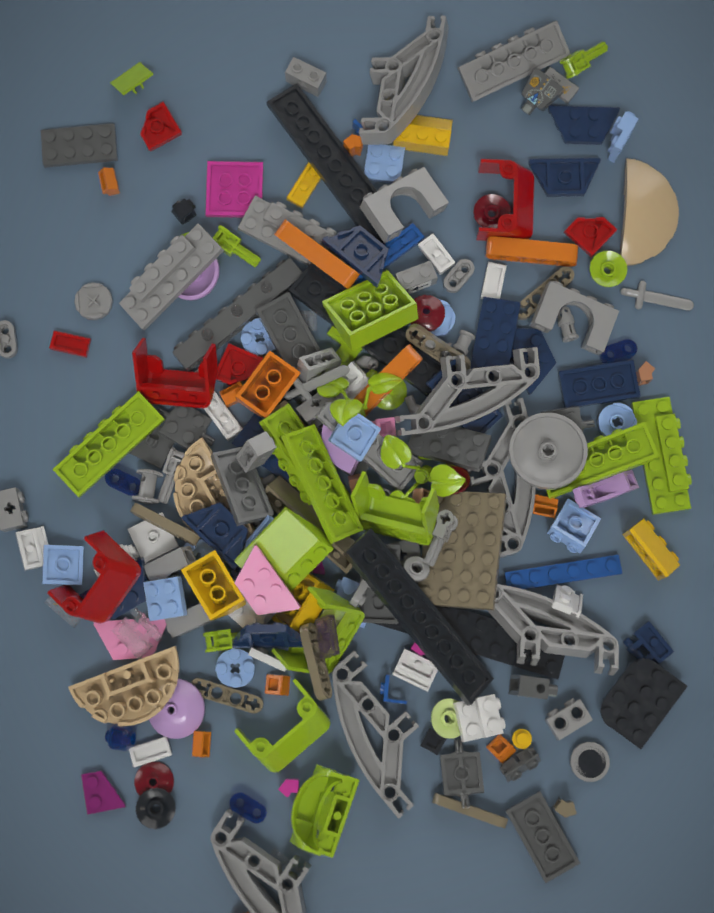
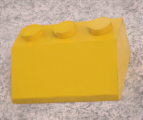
(426, 135)
(652, 549)
(213, 586)
(309, 607)

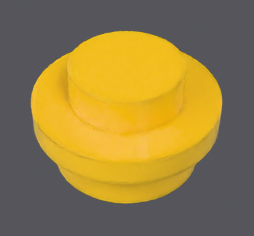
(521, 738)

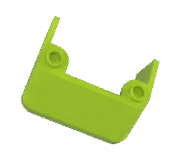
(395, 516)
(347, 623)
(292, 744)

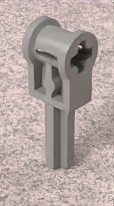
(169, 469)
(441, 534)

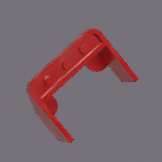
(520, 223)
(174, 386)
(117, 576)

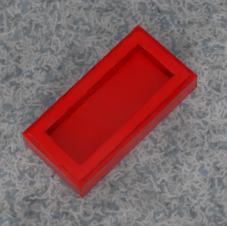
(70, 344)

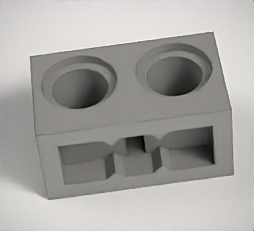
(570, 723)

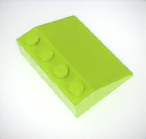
(371, 312)
(290, 546)

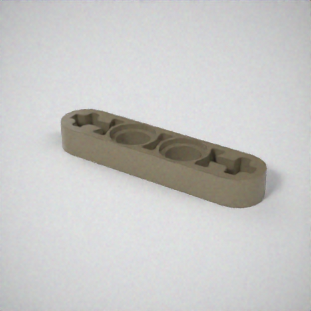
(539, 290)
(440, 344)
(165, 524)
(316, 665)
(227, 692)
(474, 812)

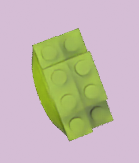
(322, 810)

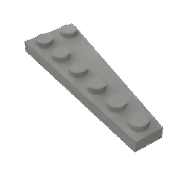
(397, 477)

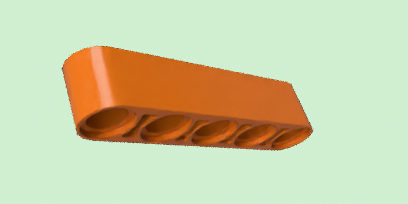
(531, 251)
(317, 254)
(400, 367)

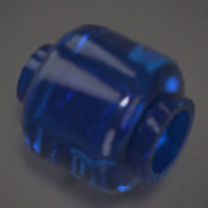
(120, 737)

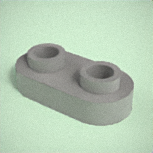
(458, 276)
(8, 340)
(359, 596)

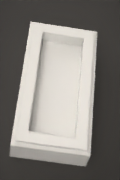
(493, 280)
(150, 751)

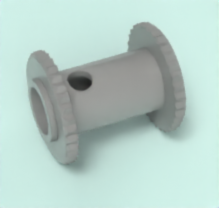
(147, 486)
(411, 566)

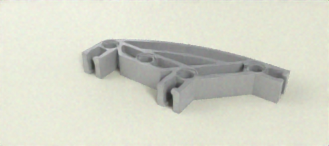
(397, 103)
(507, 384)
(518, 514)
(517, 605)
(349, 701)
(239, 869)

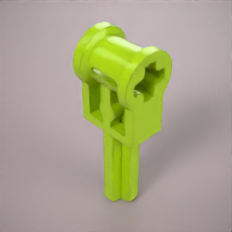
(580, 60)
(231, 245)
(222, 640)

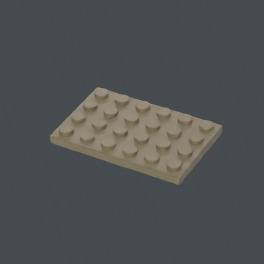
(470, 560)

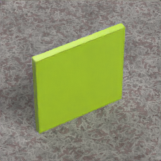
(131, 79)

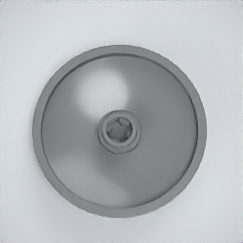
(548, 451)

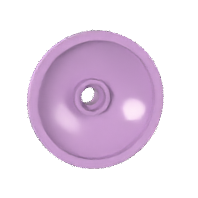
(203, 284)
(188, 712)

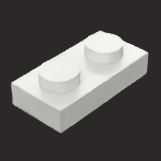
(436, 253)

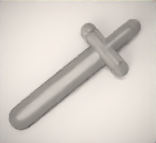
(656, 298)
(305, 388)

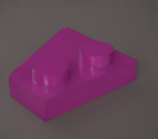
(99, 793)

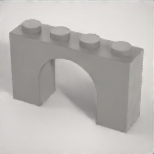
(417, 185)
(600, 316)
(168, 567)

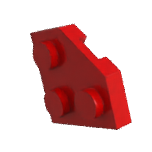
(159, 127)
(590, 233)
(236, 365)

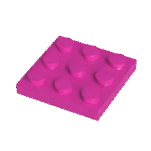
(232, 187)

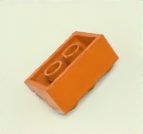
(267, 385)

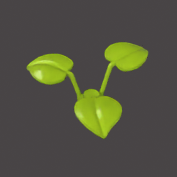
(345, 409)
(443, 477)

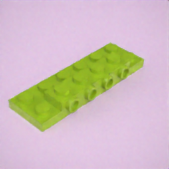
(277, 425)
(108, 444)
(613, 455)
(666, 476)
(322, 483)

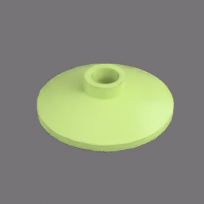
(445, 729)

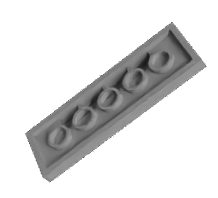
(513, 60)
(265, 218)
(170, 275)

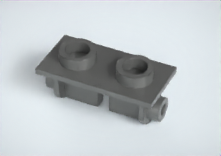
(527, 761)

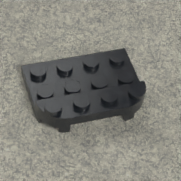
(640, 700)

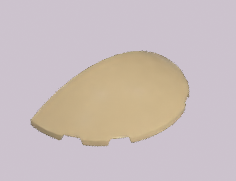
(649, 213)
(198, 483)
(131, 691)

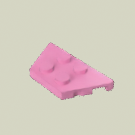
(263, 586)
(116, 648)

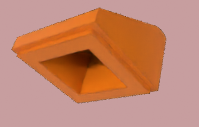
(277, 684)
(501, 748)

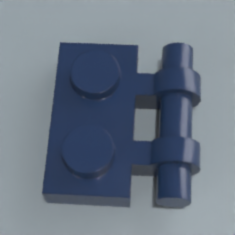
(651, 641)

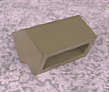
(564, 808)

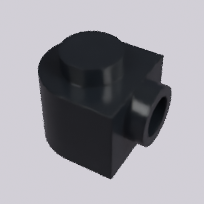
(184, 210)

